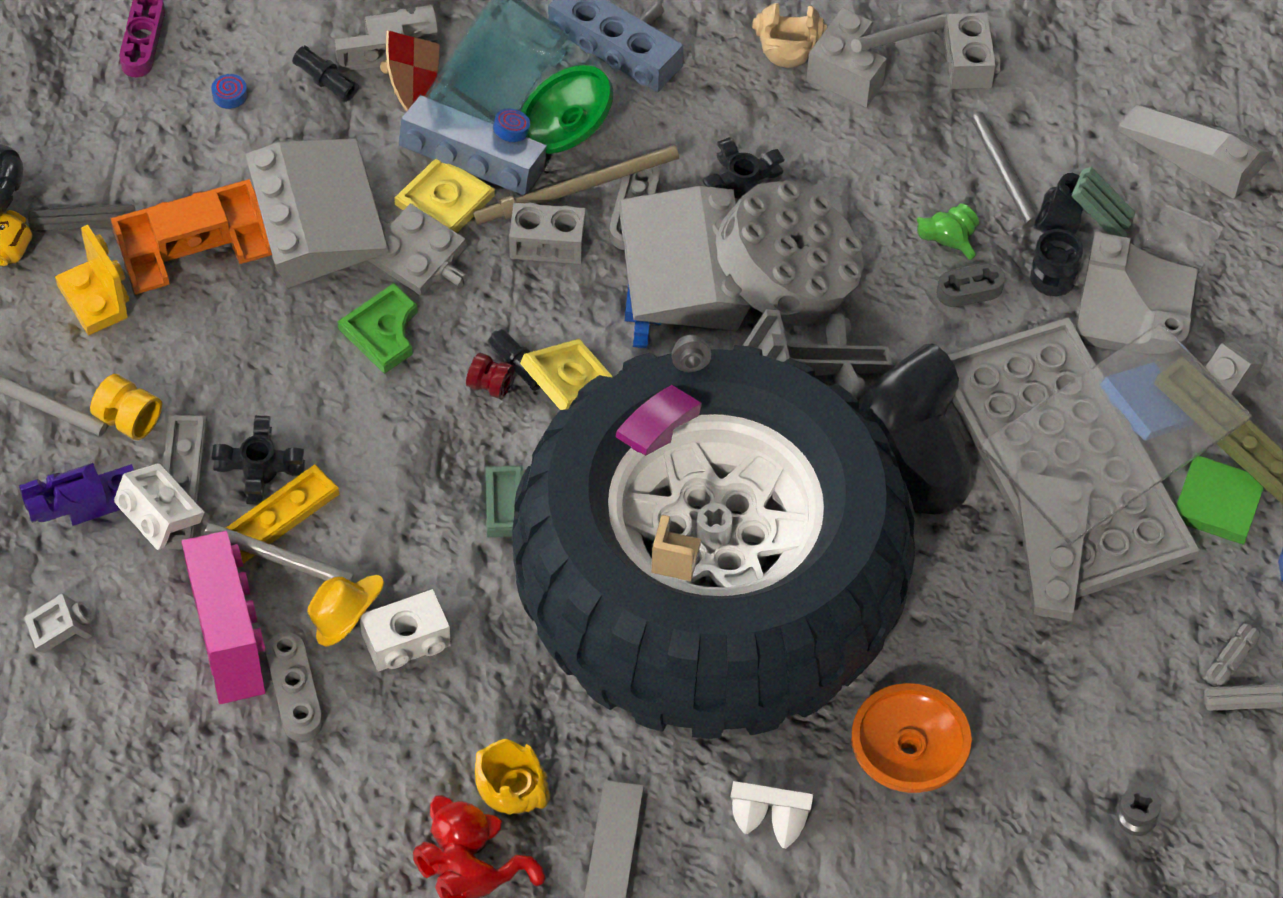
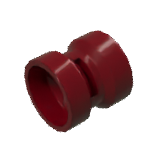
(490, 376)

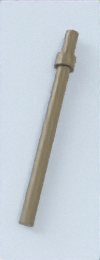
(505, 205)

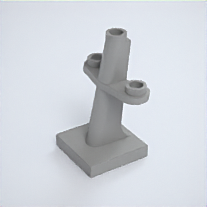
(831, 359)

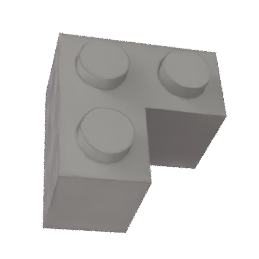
(842, 70)

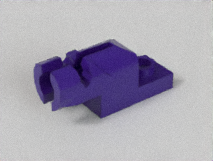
(73, 493)

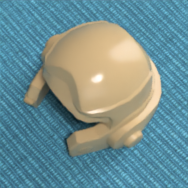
(788, 39)

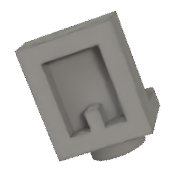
(57, 622)

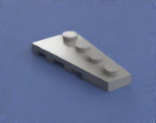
(1051, 564)

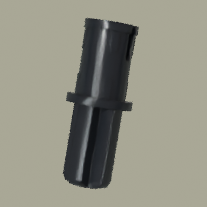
(511, 353)

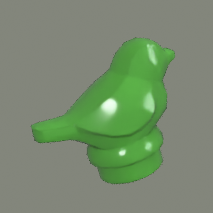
(950, 228)

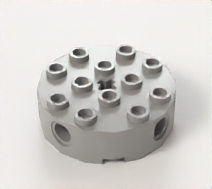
(790, 252)

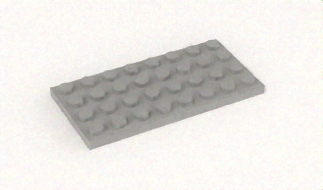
(1015, 375)

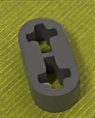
(970, 285)

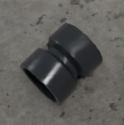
(1056, 262)

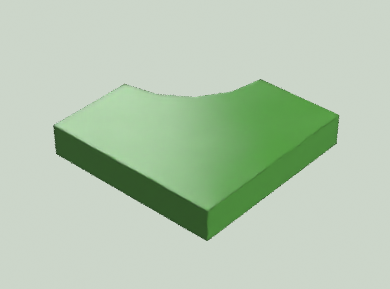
(380, 327)

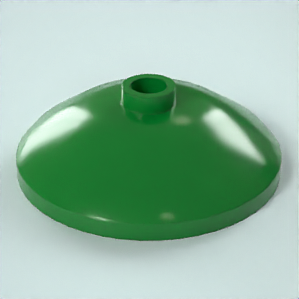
(568, 107)

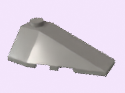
(1207, 152)

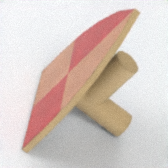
(411, 66)

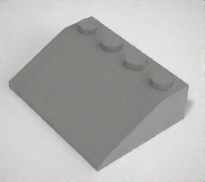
(316, 207)
(675, 258)

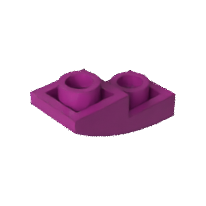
(656, 419)

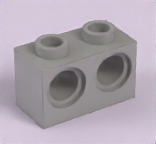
(970, 50)
(547, 233)

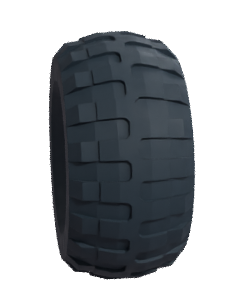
(755, 645)

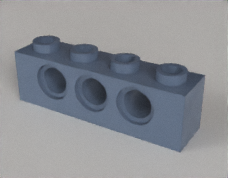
(619, 39)

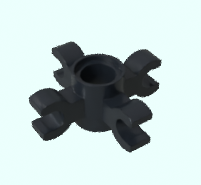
(743, 168)
(258, 447)

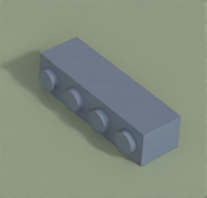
(471, 145)

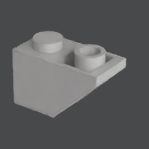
(1234, 368)

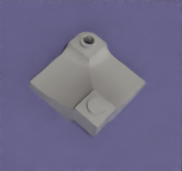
(1131, 293)

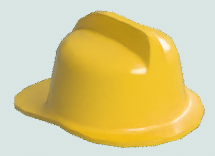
(340, 605)

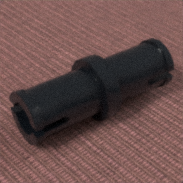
(325, 73)

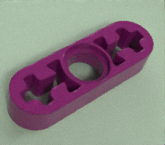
(146, 46)

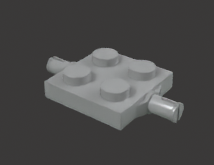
(420, 251)

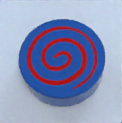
(229, 91)
(511, 125)

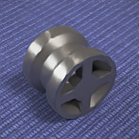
(1133, 819)

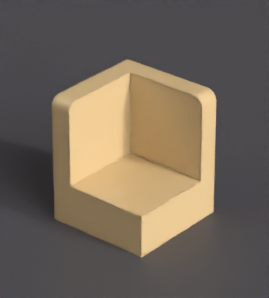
(674, 553)

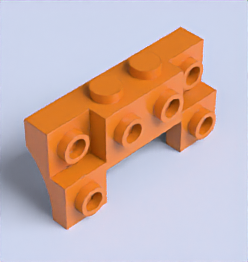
(189, 227)

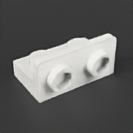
(156, 504)

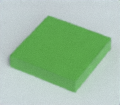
(1219, 499)

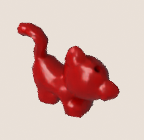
(460, 834)

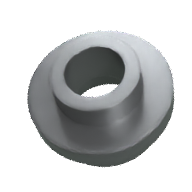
(691, 354)

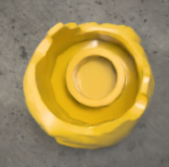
(511, 778)

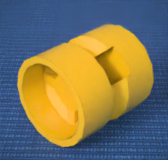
(123, 405)

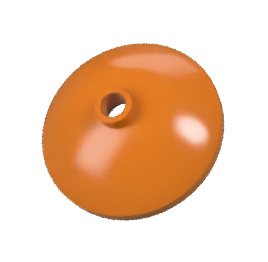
(915, 719)

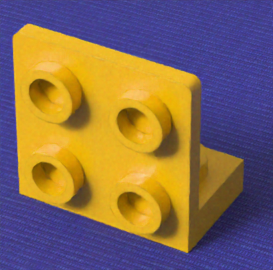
(95, 286)

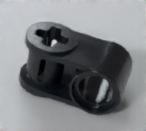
(1059, 208)

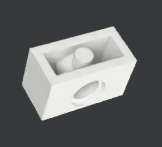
(415, 614)

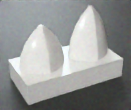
(788, 809)

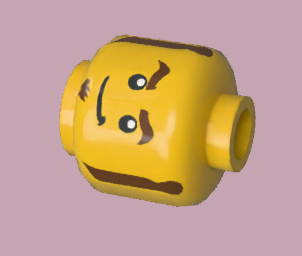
(13, 237)

